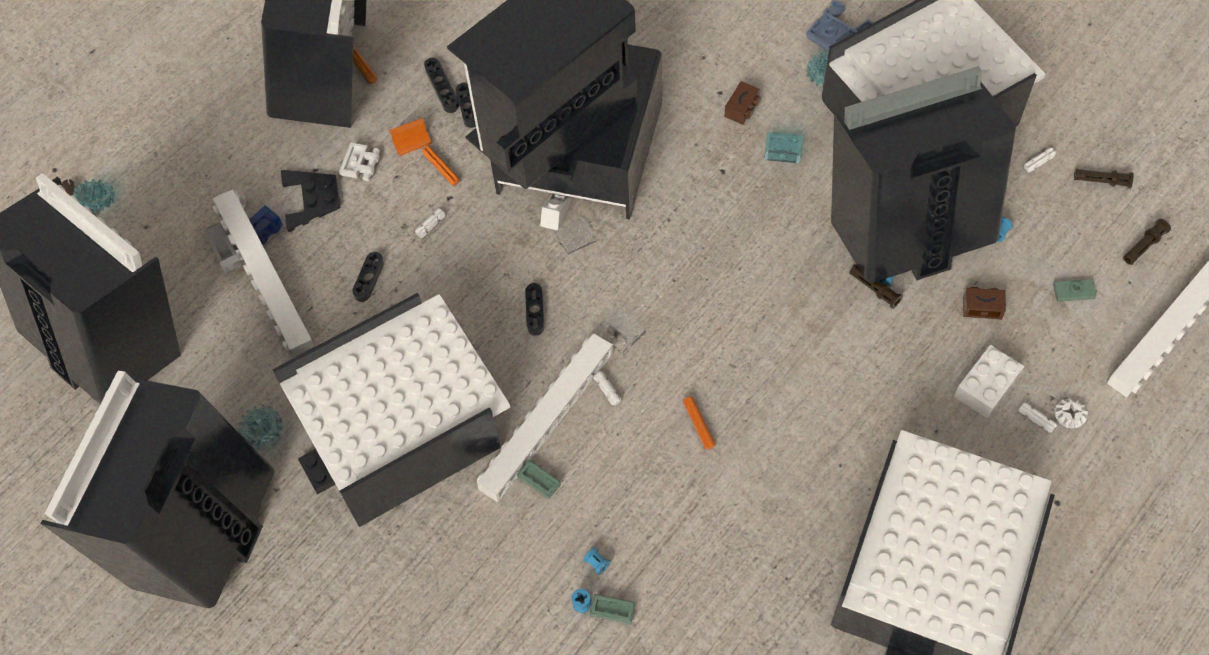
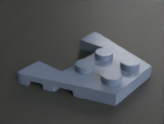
(830, 29)

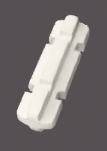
(1039, 159)
(430, 223)
(607, 388)
(1037, 417)

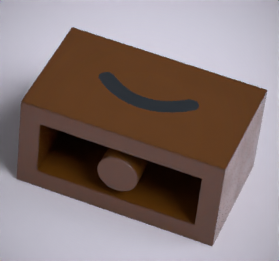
(742, 102)
(984, 303)

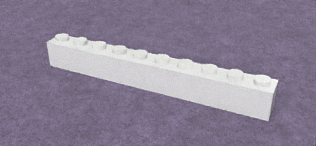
(263, 273)
(1162, 335)
(545, 417)

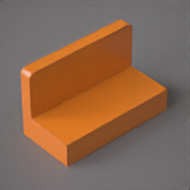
(410, 137)

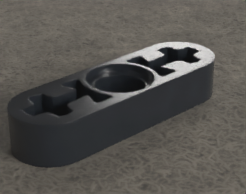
(462, 100)
(369, 284)
(532, 302)

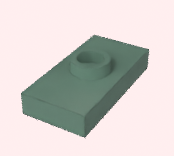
(1074, 290)
(539, 479)
(612, 609)

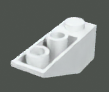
(555, 211)

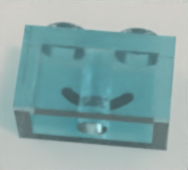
(783, 147)

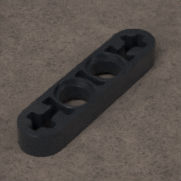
(439, 85)

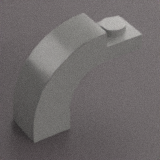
(222, 247)

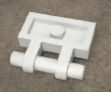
(354, 160)

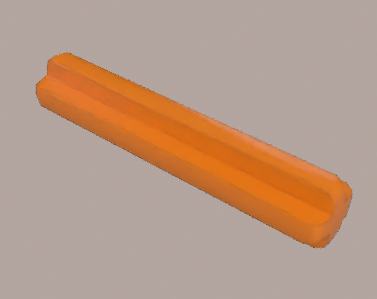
(363, 66)
(440, 165)
(699, 423)

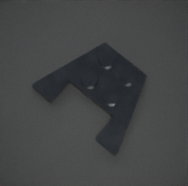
(318, 193)

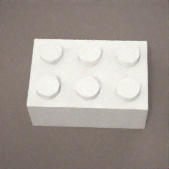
(989, 381)

